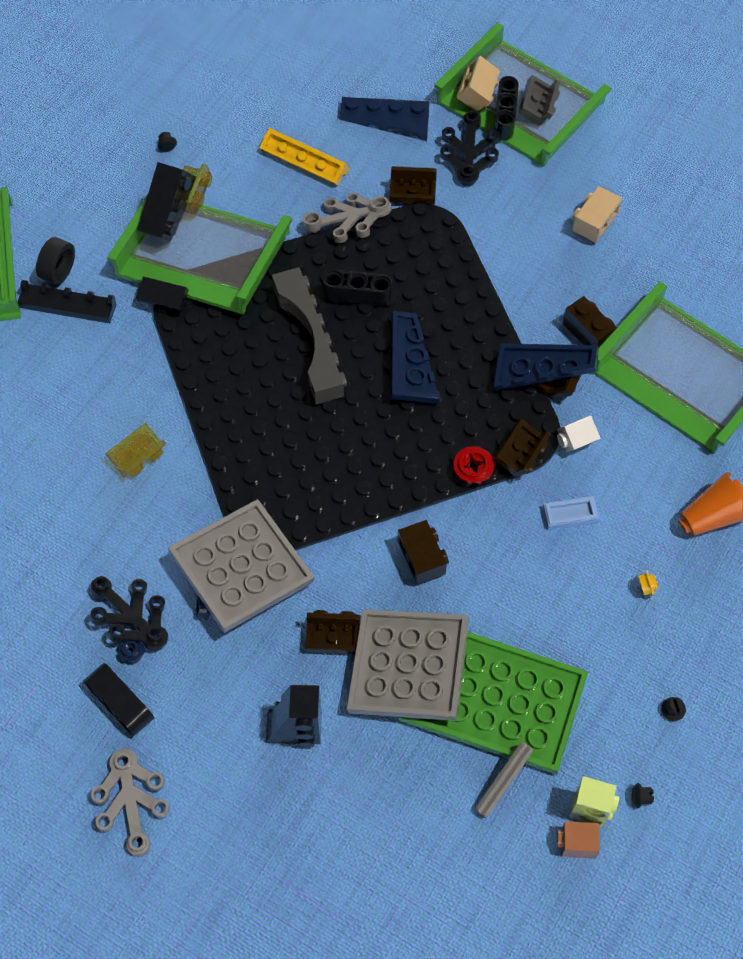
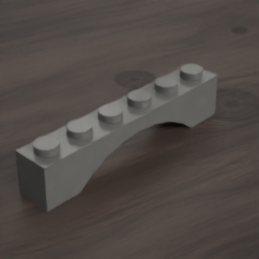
(294, 297)

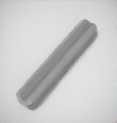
(504, 779)

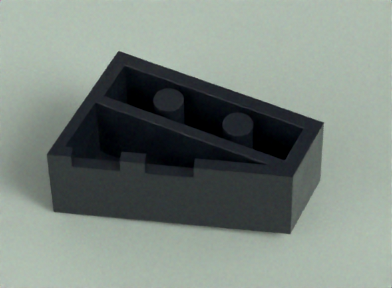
(166, 201)
(296, 717)

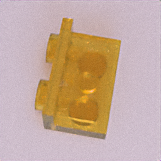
(196, 196)
(135, 450)

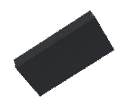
(162, 294)

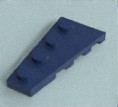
(399, 115)
(410, 361)
(539, 363)

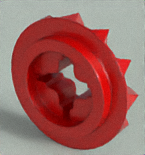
(479, 457)

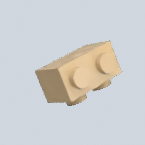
(478, 84)
(596, 214)

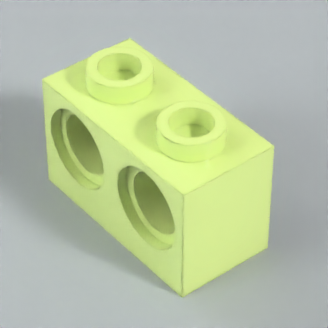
(594, 801)

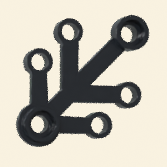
(469, 150)
(129, 615)

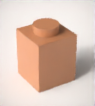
(579, 840)

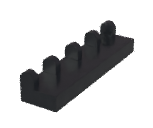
(66, 302)

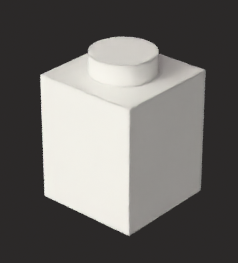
(578, 434)

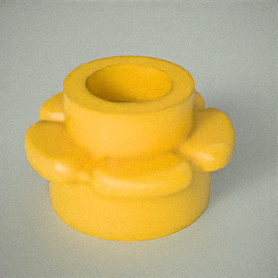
(648, 583)

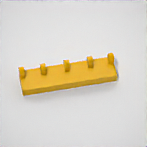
(304, 156)

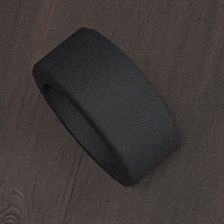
(55, 260)

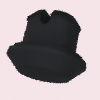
(166, 142)
(673, 708)
(642, 795)

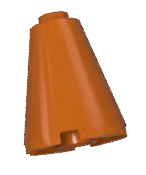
(715, 507)

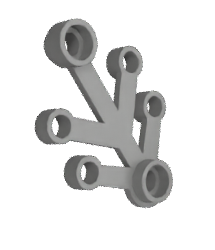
(374, 208)
(129, 797)

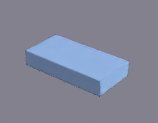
(570, 512)

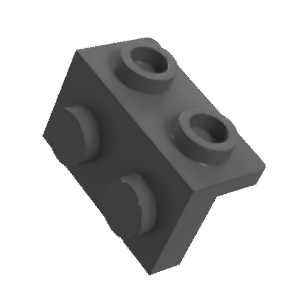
(539, 99)

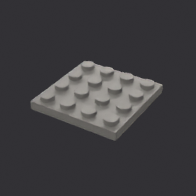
(241, 565)
(409, 664)

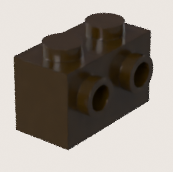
(588, 323)
(422, 551)

